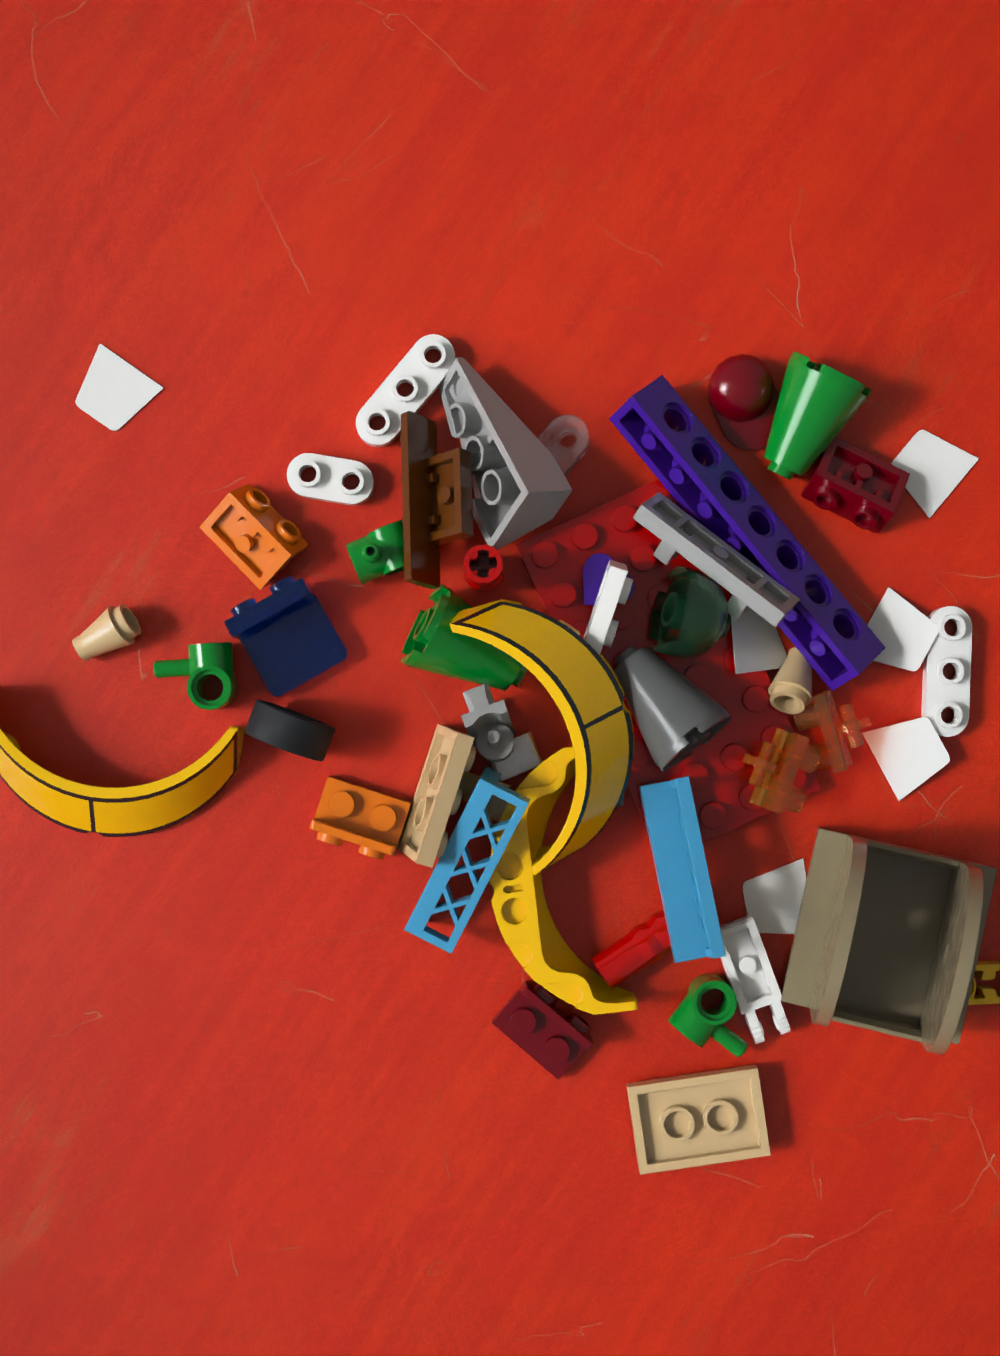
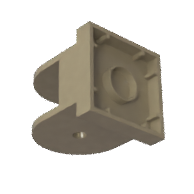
(888, 938)

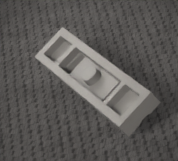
(717, 559)

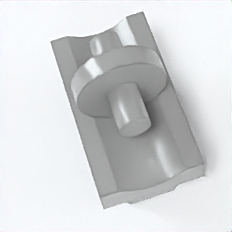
(488, 724)

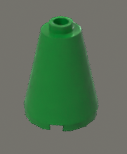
(810, 414)
(438, 650)

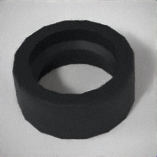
(289, 730)

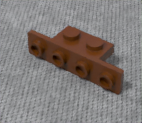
(434, 499)

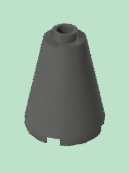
(667, 706)

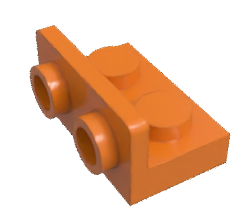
(253, 534)
(360, 817)

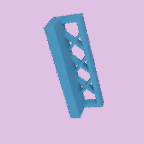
(456, 847)
(681, 870)

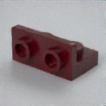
(856, 485)
(543, 1028)

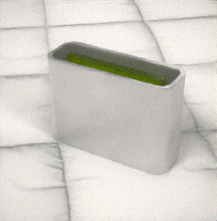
(522, 758)

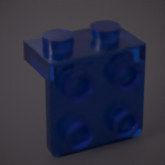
(287, 635)

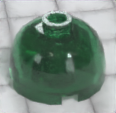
(689, 615)

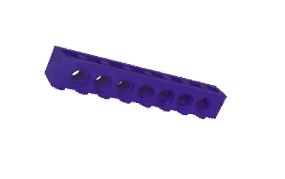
(729, 506)

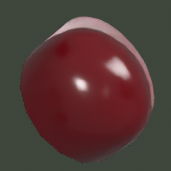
(743, 400)

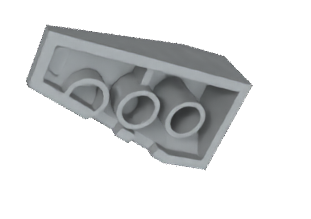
(511, 470)

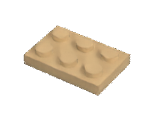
(437, 795)
(698, 1119)

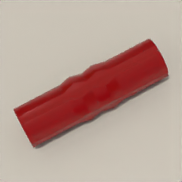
(483, 568)
(634, 951)

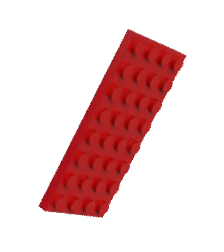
(715, 769)

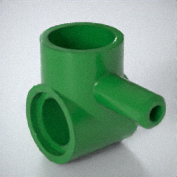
(378, 552)
(203, 661)
(702, 1023)

